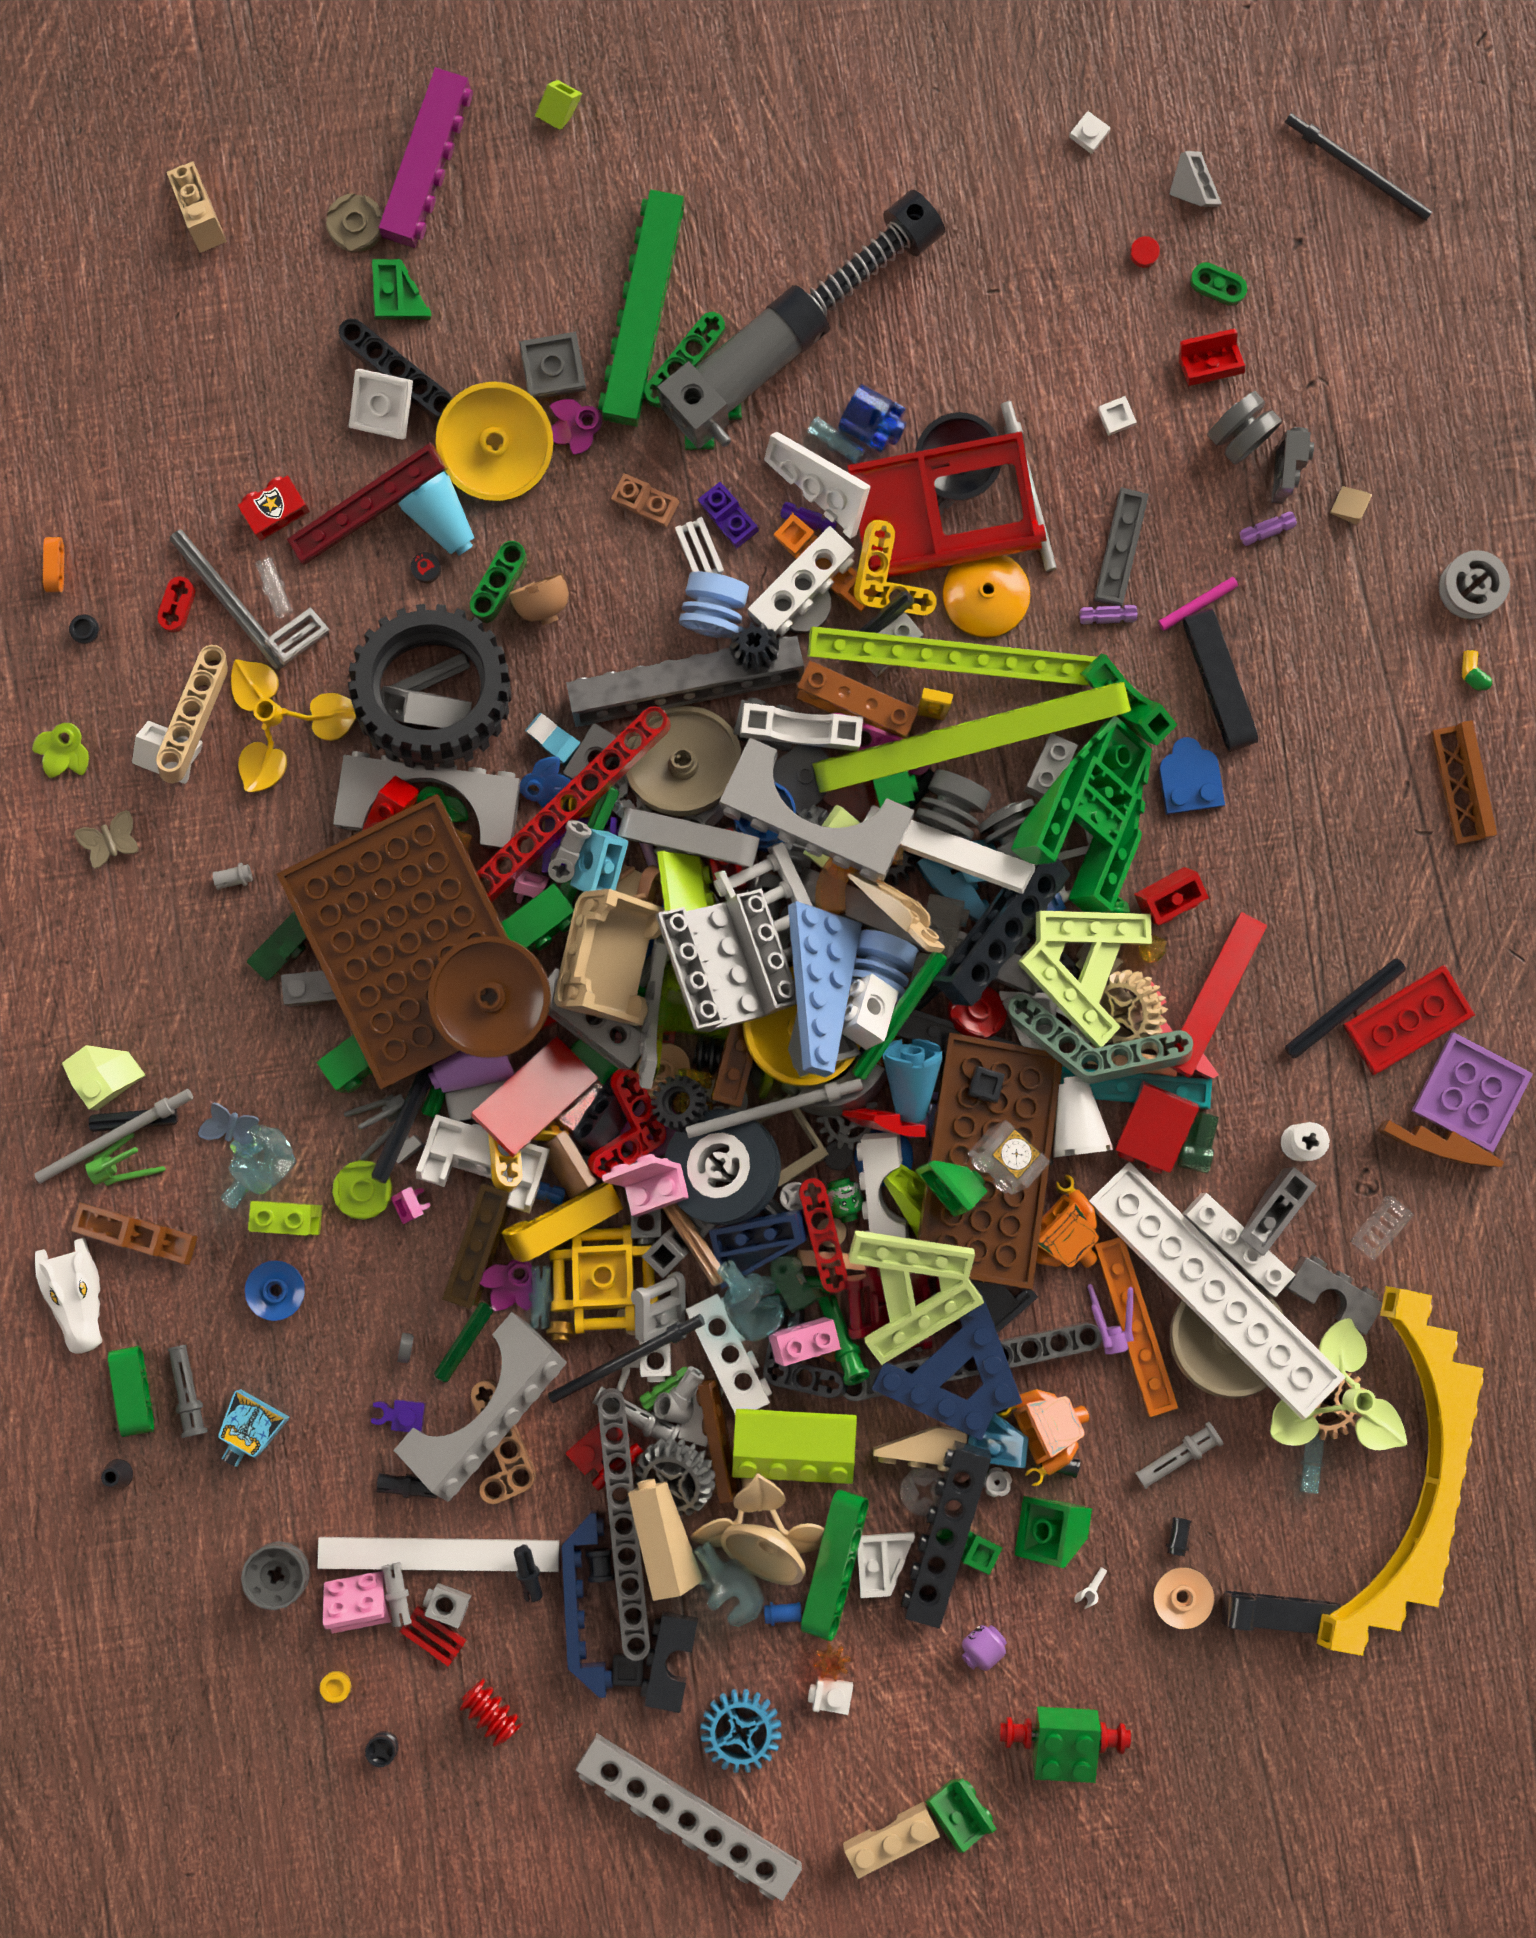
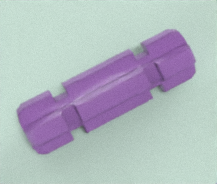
(1268, 528)
(1108, 614)

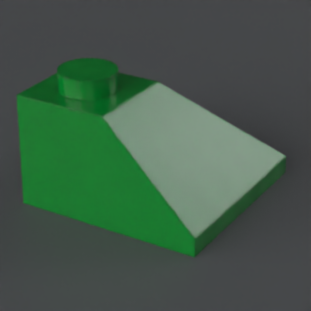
(953, 1185)
(1051, 1530)

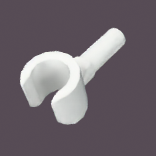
(625, 1373)
(1090, 1592)

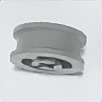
(1461, 570)

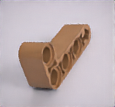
(508, 1464)

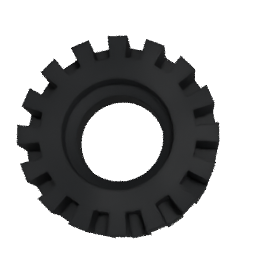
(666, 1095)

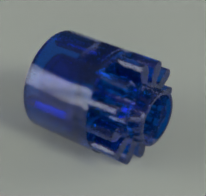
(873, 419)

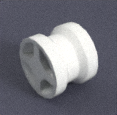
(790, 1196)

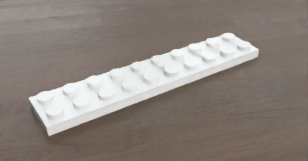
(1216, 1291)

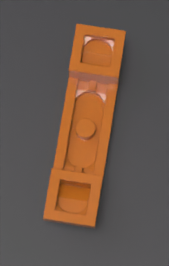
(797, 537)

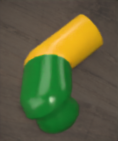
(1472, 674)

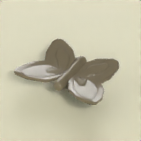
(109, 842)

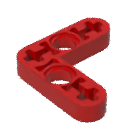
(637, 1133)

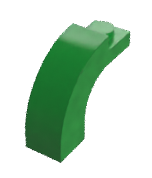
(1146, 718)

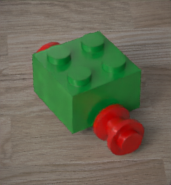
(1065, 1742)

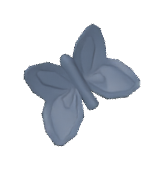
(225, 1122)

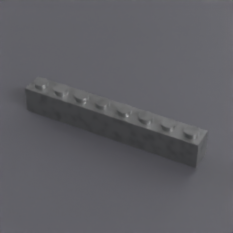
(678, 683)

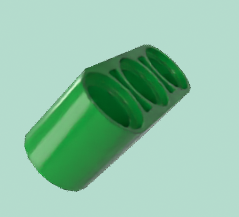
(498, 567)
(131, 1391)

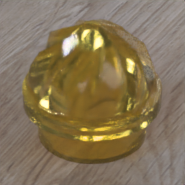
(1153, 952)

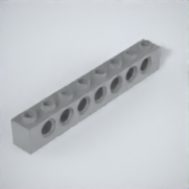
(759, 1850)

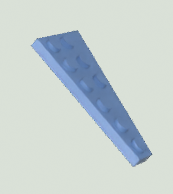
(823, 971)

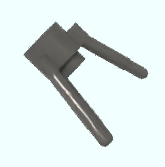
(390, 1110)

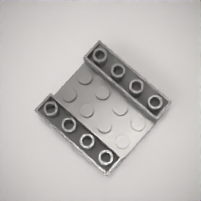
(728, 961)

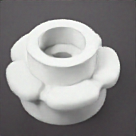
(1005, 1481)

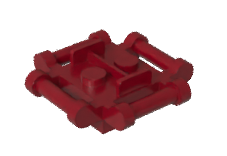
(875, 1303)

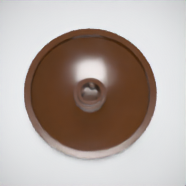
(489, 996)

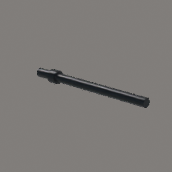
(1312, 135)
(673, 1334)

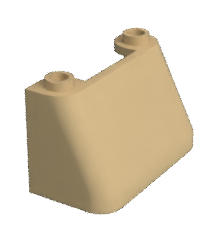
(607, 956)

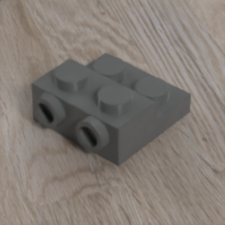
(1290, 458)

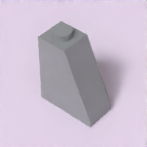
(423, 707)

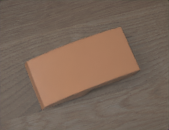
(645, 500)

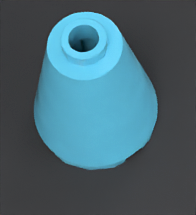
(440, 514)

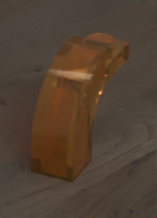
(832, 885)

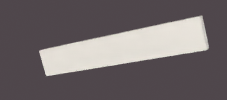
(965, 856)

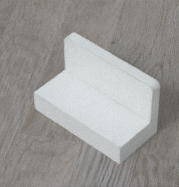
(148, 744)

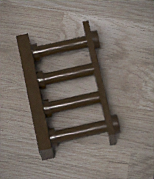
(478, 1246)

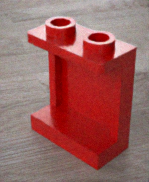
(1156, 1128)

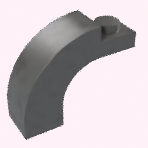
(854, 1100)
(671, 1248)

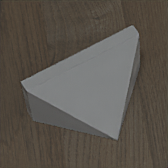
(1193, 181)

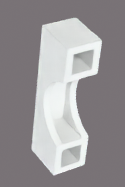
(784, 726)
(880, 1156)

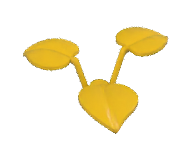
(252, 688)

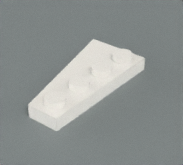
(832, 488)

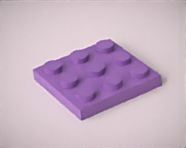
(1472, 1092)

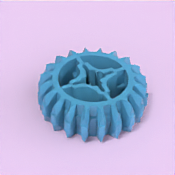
(752, 1723)

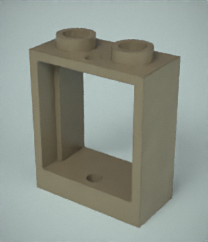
(807, 1161)

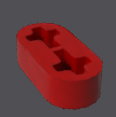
(170, 601)

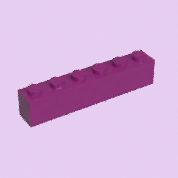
(425, 158)

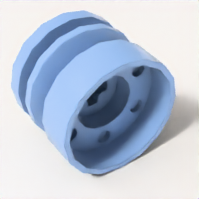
(715, 598)
(885, 958)

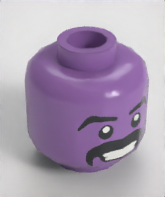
(983, 1647)

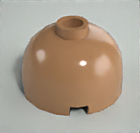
(541, 599)

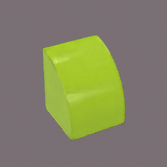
(558, 104)

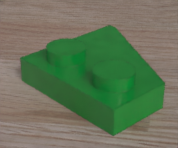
(395, 293)

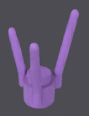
(1113, 1337)

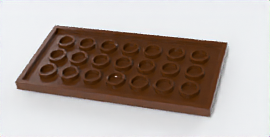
(1001, 1225)

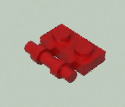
(588, 1453)

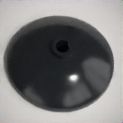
(952, 430)

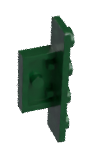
(281, 945)

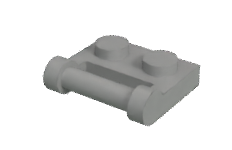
(655, 1318)

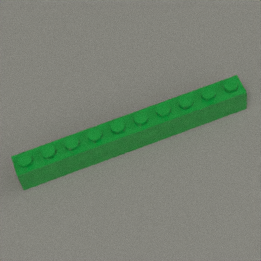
(529, 926)

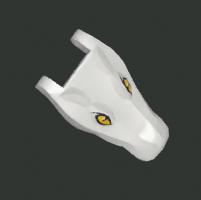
(72, 1292)

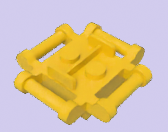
(600, 1278)

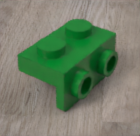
(960, 1814)

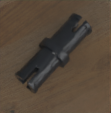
(403, 1485)

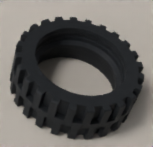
(418, 630)

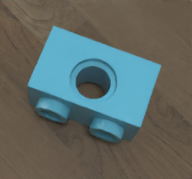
(599, 862)

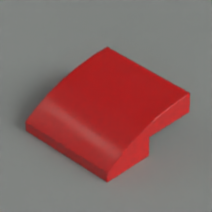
(884, 1121)

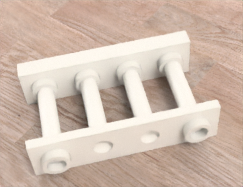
(790, 887)

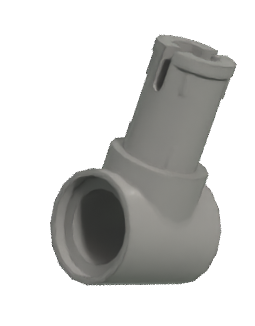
(678, 1403)

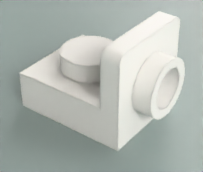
(830, 1695)

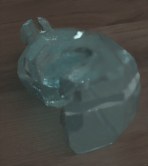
(258, 1164)
(744, 1305)
(728, 1581)

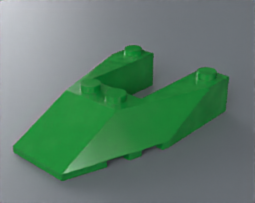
(1105, 798)

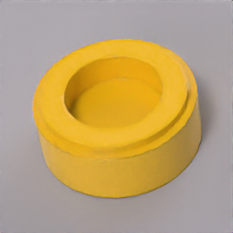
(335, 1687)

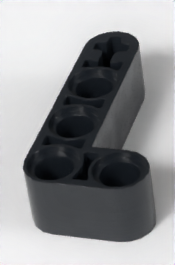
(1274, 1612)

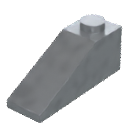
(1276, 1209)

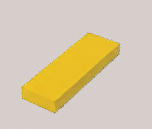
(934, 704)

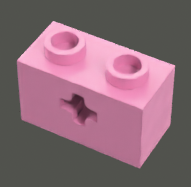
(804, 1341)

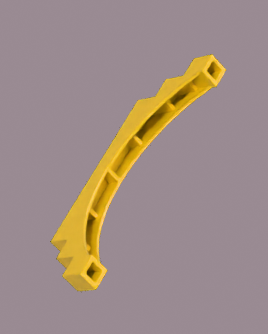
(1420, 1561)

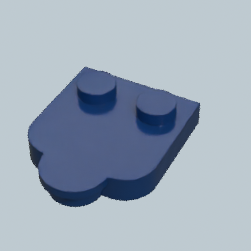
(1190, 778)

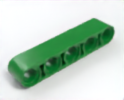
(834, 1565)

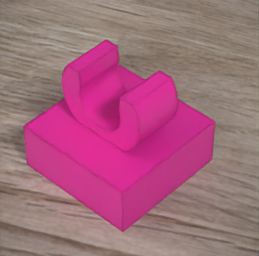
(408, 1205)

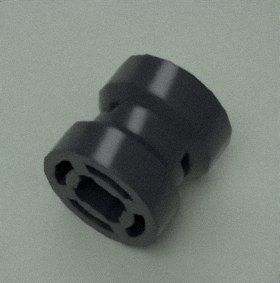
(377, 1753)

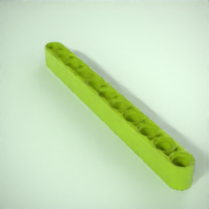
(971, 737)

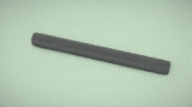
(224, 595)

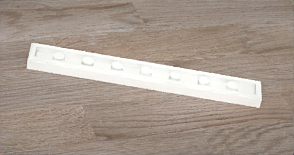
(433, 1553)

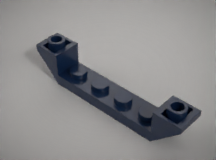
(591, 1674)

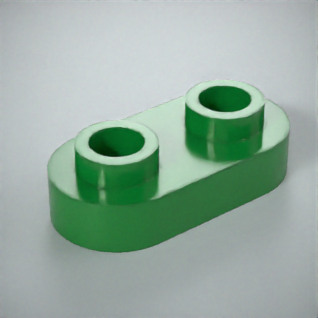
(1219, 281)

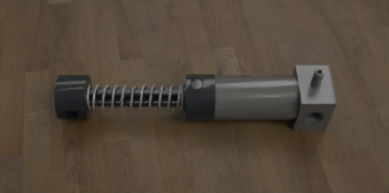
(705, 394)

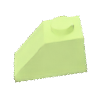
(101, 1074)

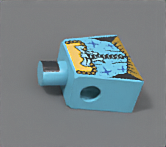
(249, 1427)

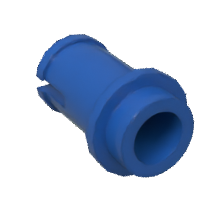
(782, 1613)

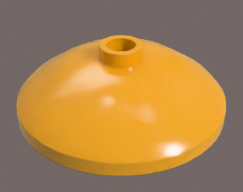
(984, 613)

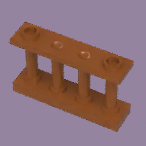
(839, 694)

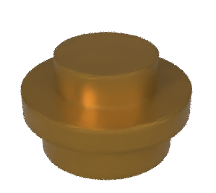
(561, 1331)

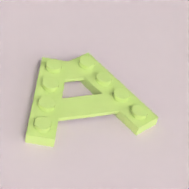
(1081, 997)
(895, 1260)

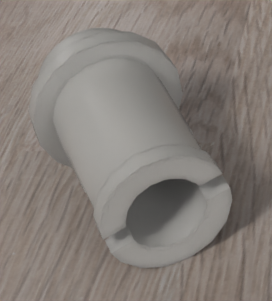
(233, 876)

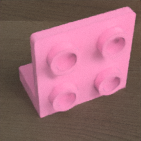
(649, 1183)

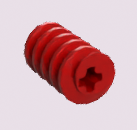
(489, 1713)

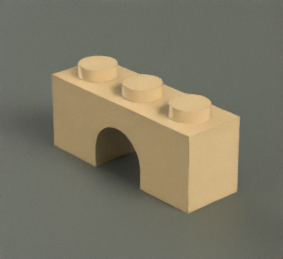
(877, 1848)

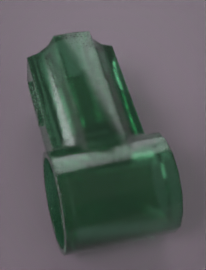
(1197, 1149)

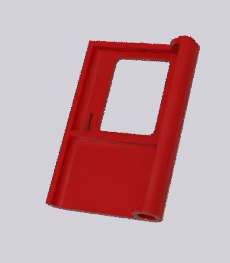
(907, 499)

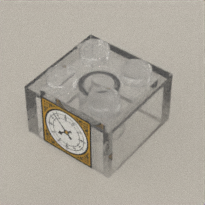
(1008, 1158)

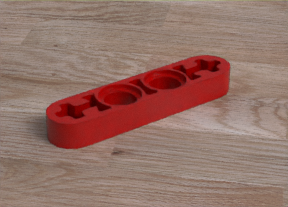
(820, 1236)

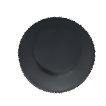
(84, 629)

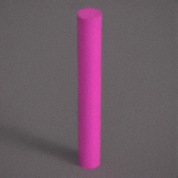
(1198, 603)

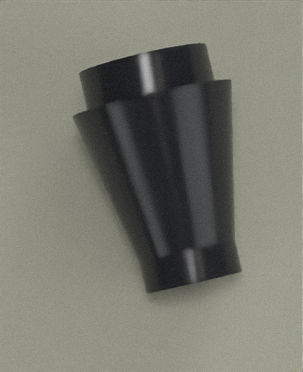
(123, 1473)

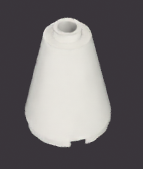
(1078, 1121)

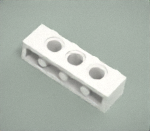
(828, 546)
(1224, 1234)
(758, 1392)

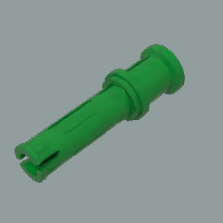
(849, 1353)

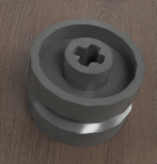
(1242, 425)

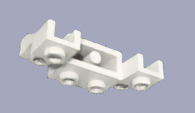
(467, 1148)

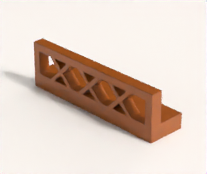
(1475, 782)

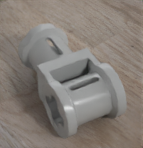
(568, 851)

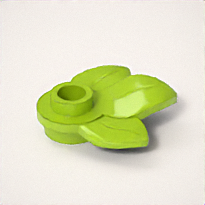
(61, 755)

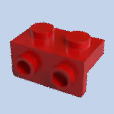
(1211, 357)

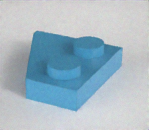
(1005, 1443)

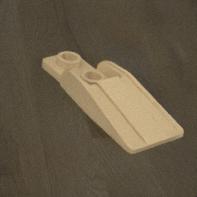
(902, 909)

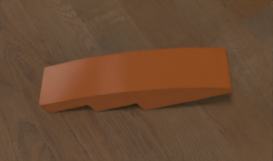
(1449, 1147)
(134, 1233)

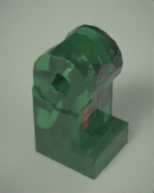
(792, 1283)

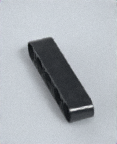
(388, 361)
(1220, 680)

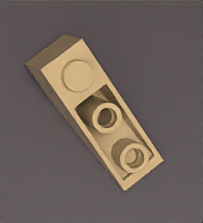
(196, 207)
(921, 1447)

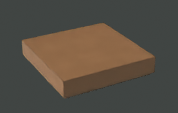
(569, 1165)

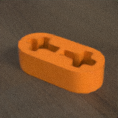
(53, 564)

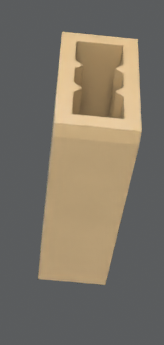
(663, 1541)

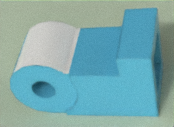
(553, 738)

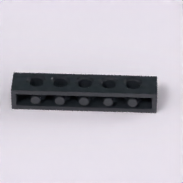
(997, 935)
(932, 1607)

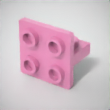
(355, 1602)

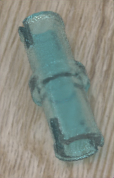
(836, 440)
(540, 1296)

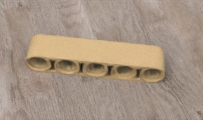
(192, 726)

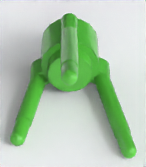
(104, 1167)

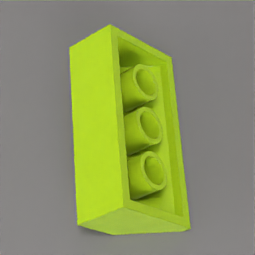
(685, 881)
(794, 1446)

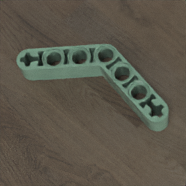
(1103, 1055)

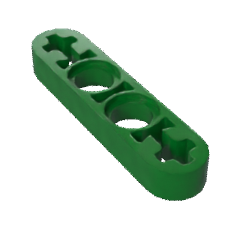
(681, 357)

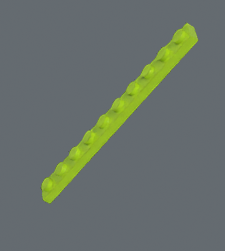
(947, 656)

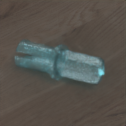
(1312, 1465)

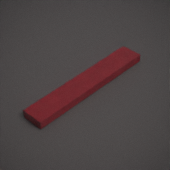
(367, 504)

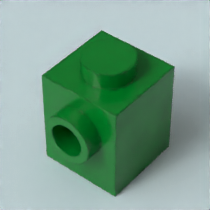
(896, 787)

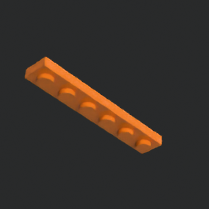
(1144, 1350)

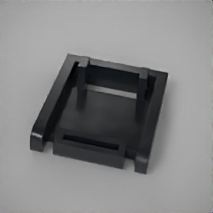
(1002, 1304)

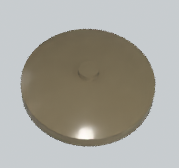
(688, 765)
(1208, 1359)

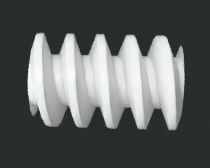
(1313, 1134)

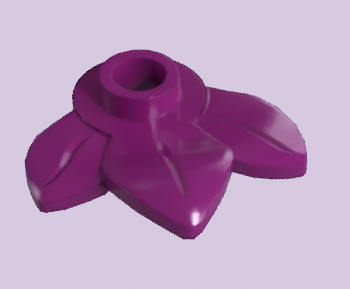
(570, 426)
(506, 1287)

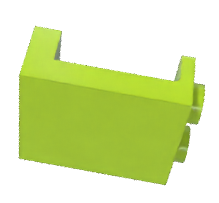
(285, 1218)

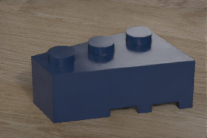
(758, 1240)

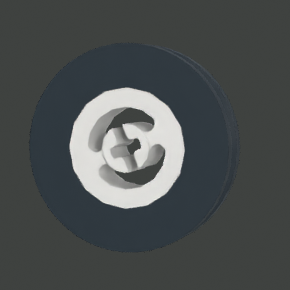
(754, 1181)

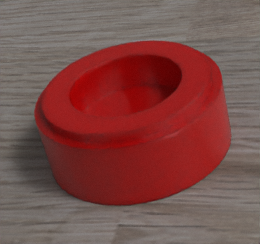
(1144, 251)

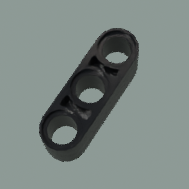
(602, 1119)

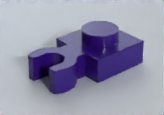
(403, 1416)

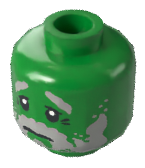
(845, 1199)

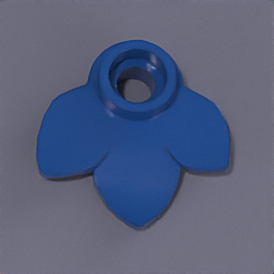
(547, 779)

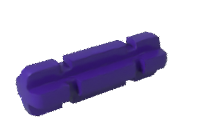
(810, 518)

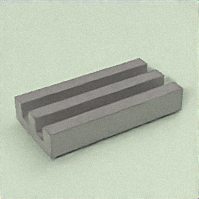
(278, 650)

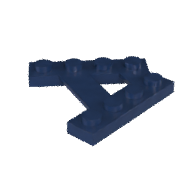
(923, 1390)

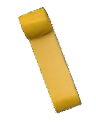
(563, 1222)

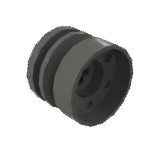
(954, 802)
(1006, 825)
(259, 1582)

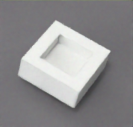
(1089, 132)
(1116, 416)

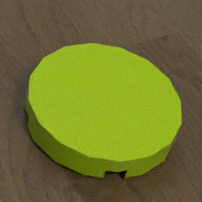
(358, 1193)

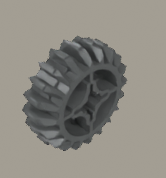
(674, 1464)

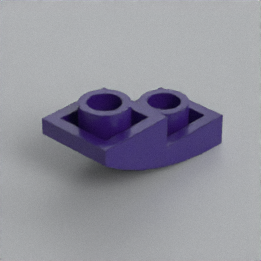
(728, 515)

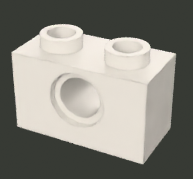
(869, 1011)

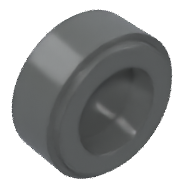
(405, 1348)

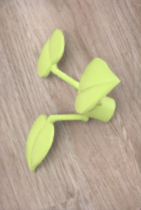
(1379, 1424)

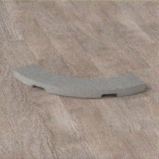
(649, 1028)

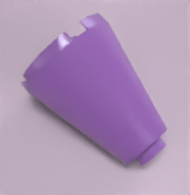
(469, 1071)

